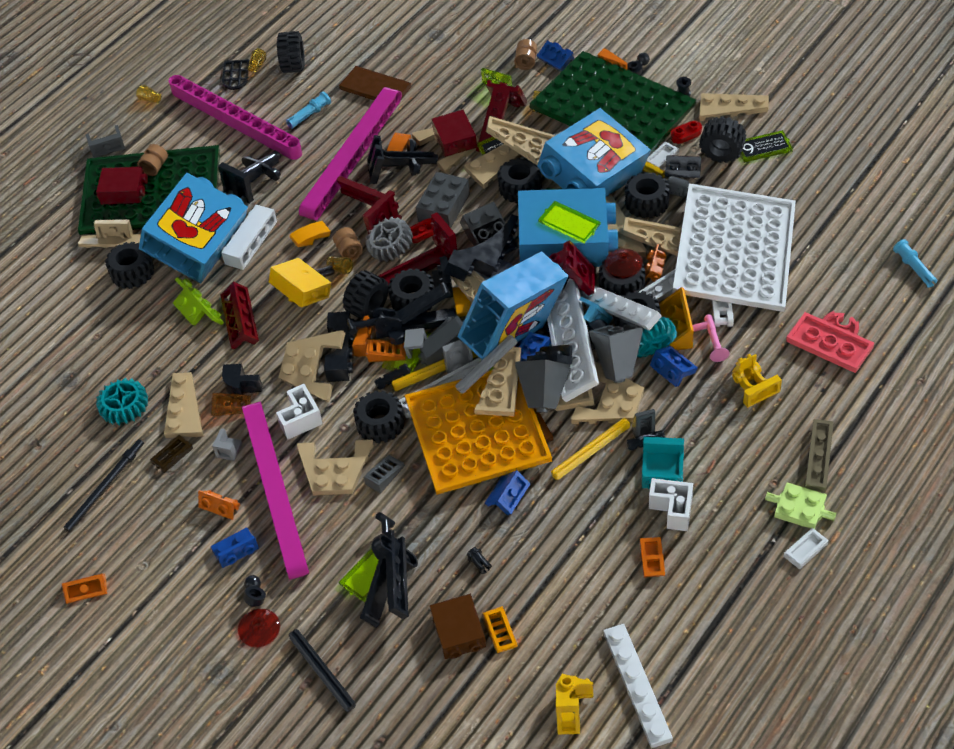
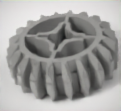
(389, 239)

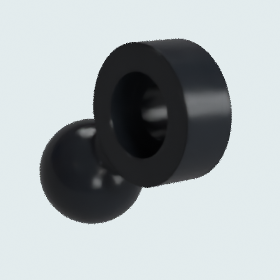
(636, 66)
(253, 594)

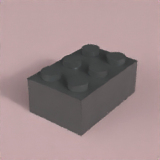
(444, 195)

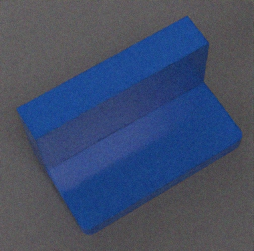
(508, 492)

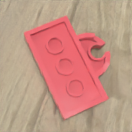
(831, 340)

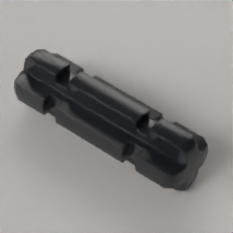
(392, 375)
(633, 443)

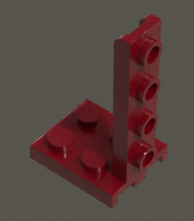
(500, 97)
(382, 204)
(445, 244)
(576, 266)

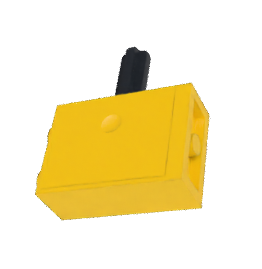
(301, 281)

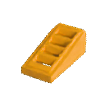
(493, 614)

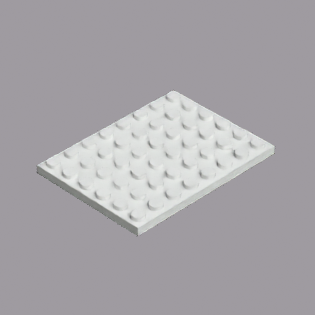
(735, 247)

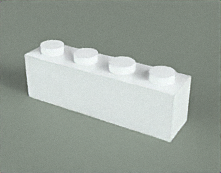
(249, 237)

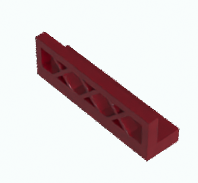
(243, 313)

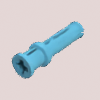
(313, 107)
(911, 257)

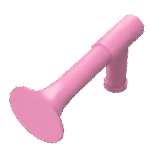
(719, 353)

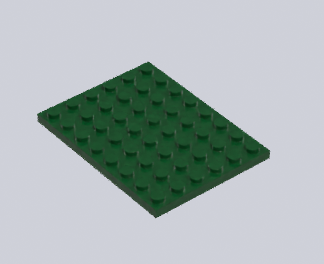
(632, 100)
(195, 161)

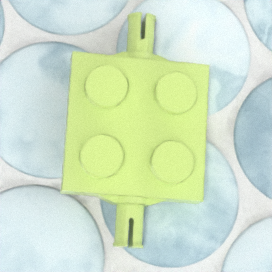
(800, 506)

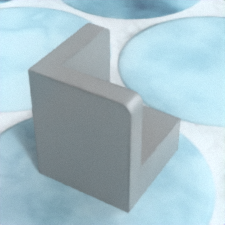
(413, 340)
(226, 447)

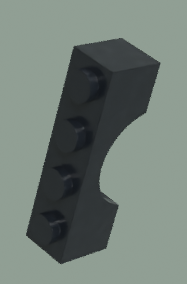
(338, 363)

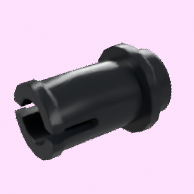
(474, 555)

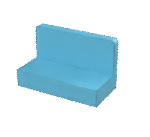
(595, 312)

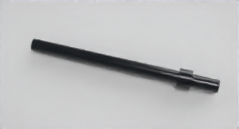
(127, 456)

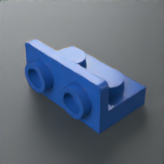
(555, 55)
(532, 344)
(672, 365)
(235, 547)

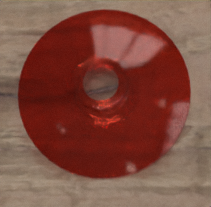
(623, 263)
(259, 635)

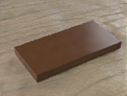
(370, 83)

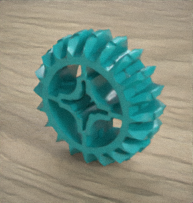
(658, 337)
(122, 401)

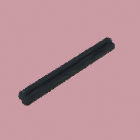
(322, 670)

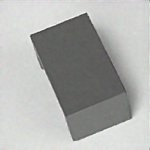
(106, 144)

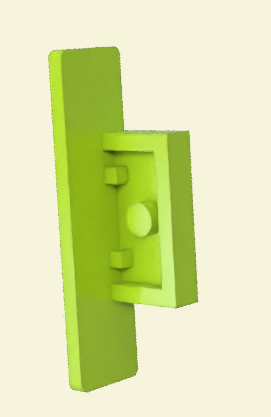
(193, 305)

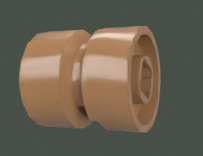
(525, 54)
(152, 159)
(347, 243)

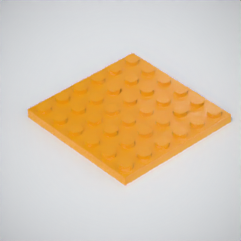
(469, 446)

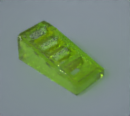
(496, 76)

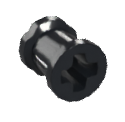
(683, 85)

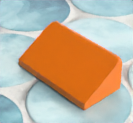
(85, 588)

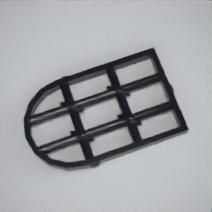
(234, 70)

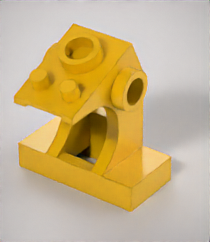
(749, 369)
(568, 692)

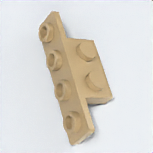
(109, 234)

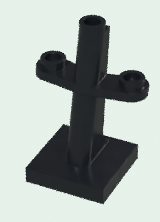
(381, 158)
(240, 181)

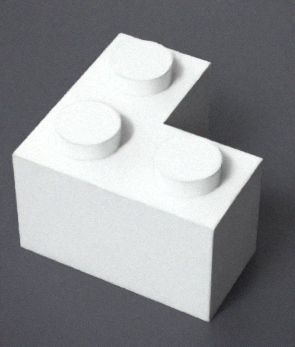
(301, 415)
(674, 498)

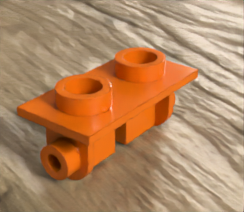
(655, 258)
(216, 504)

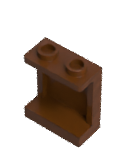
(458, 626)

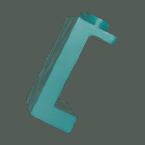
(662, 459)

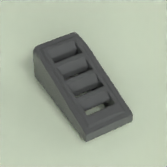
(644, 423)
(379, 485)

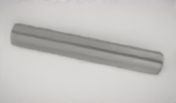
(487, 363)

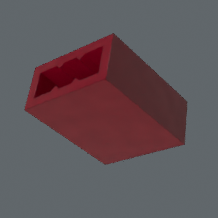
(454, 133)
(121, 185)

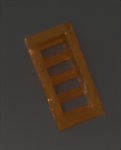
(221, 398)

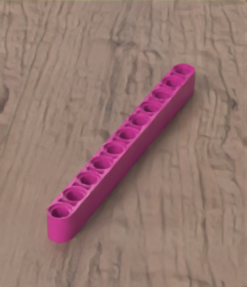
(236, 117)
(350, 153)
(275, 491)

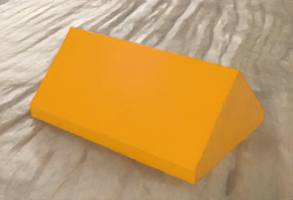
(677, 310)

